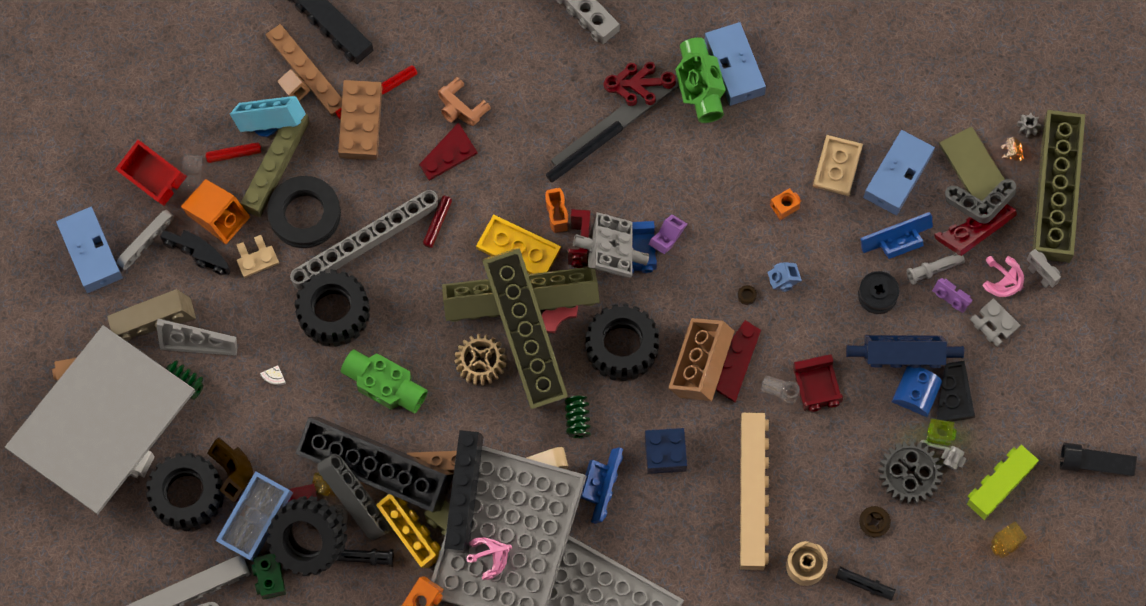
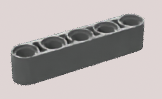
(353, 496)

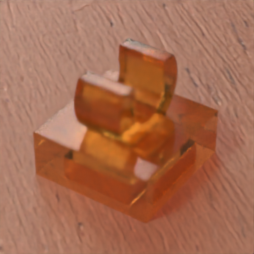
(1014, 149)

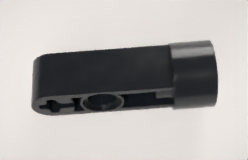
(1078, 458)

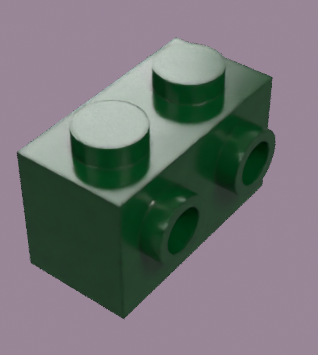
(269, 577)

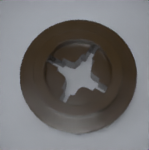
(877, 513)

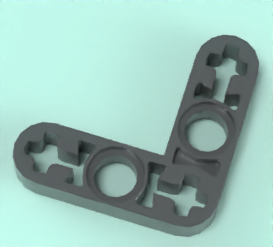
(981, 206)

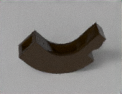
(236, 465)

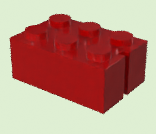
(150, 172)

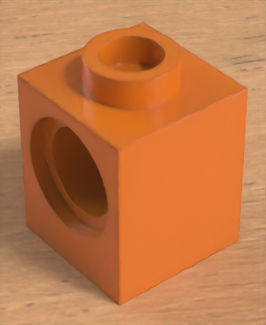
(781, 210)

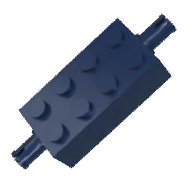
(905, 350)

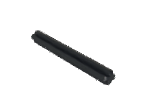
(584, 151)

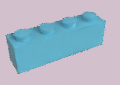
(268, 114)

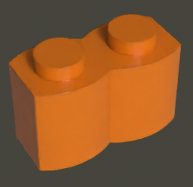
(557, 211)

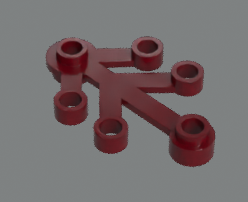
(637, 83)

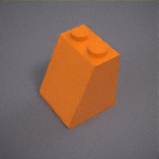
(216, 211)

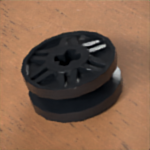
(874, 302)

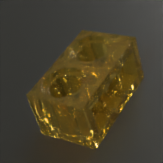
(1008, 540)

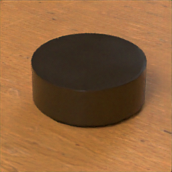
(747, 295)

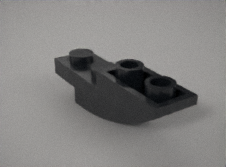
(203, 252)

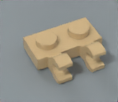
(258, 260)

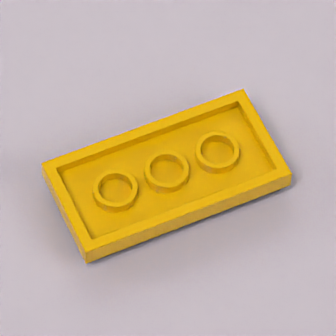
(504, 236)

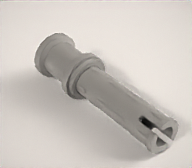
(927, 270)

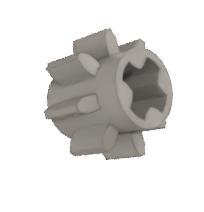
(1030, 129)
(953, 458)

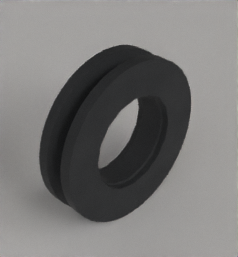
(293, 189)

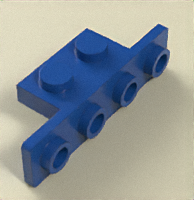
(899, 237)
(600, 483)

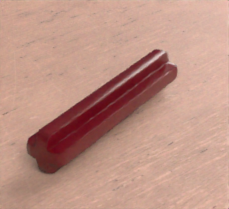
(437, 221)

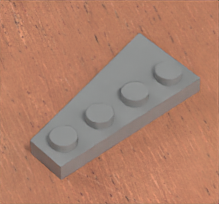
(186, 338)

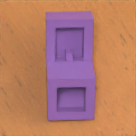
(668, 234)

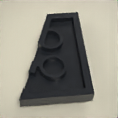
(955, 394)

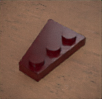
(448, 153)

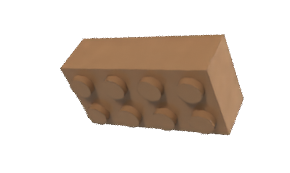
(360, 120)
(701, 359)

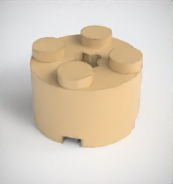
(810, 553)

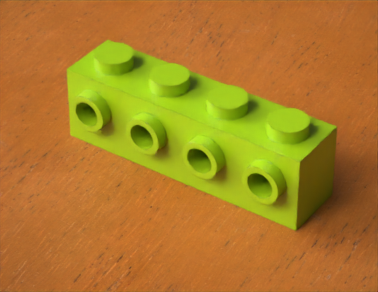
(1002, 482)

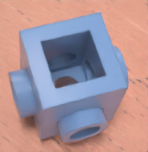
(784, 276)

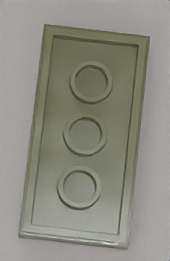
(972, 163)

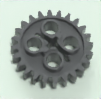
(896, 483)

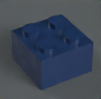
(665, 451)

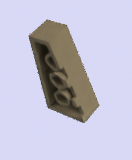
(143, 317)

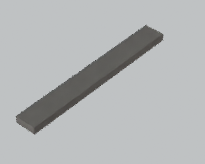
(624, 114)

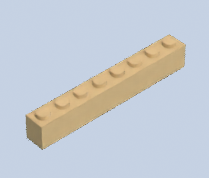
(753, 492)

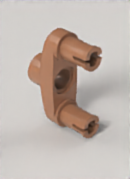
(457, 109)

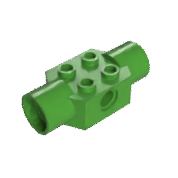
(700, 80)
(384, 381)

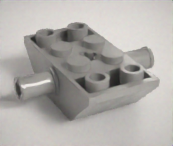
(611, 246)

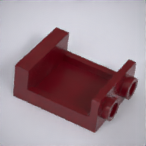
(581, 221)
(817, 383)

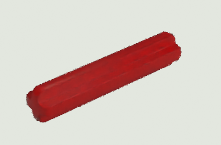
(233, 152)

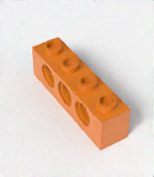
(425, 588)

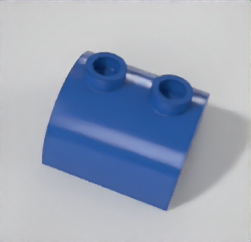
(917, 390)

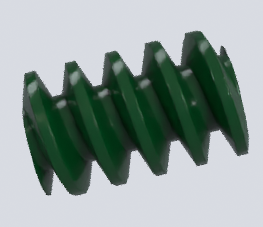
(185, 376)
(575, 417)

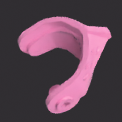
(999, 289)
(497, 549)

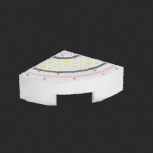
(273, 376)

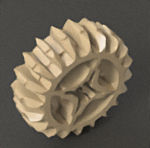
(474, 364)

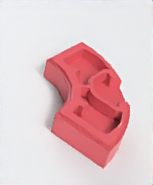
(553, 318)

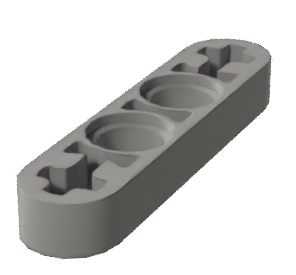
(145, 239)

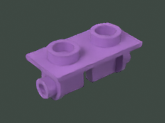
(946, 291)

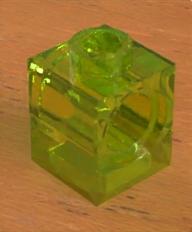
(934, 437)

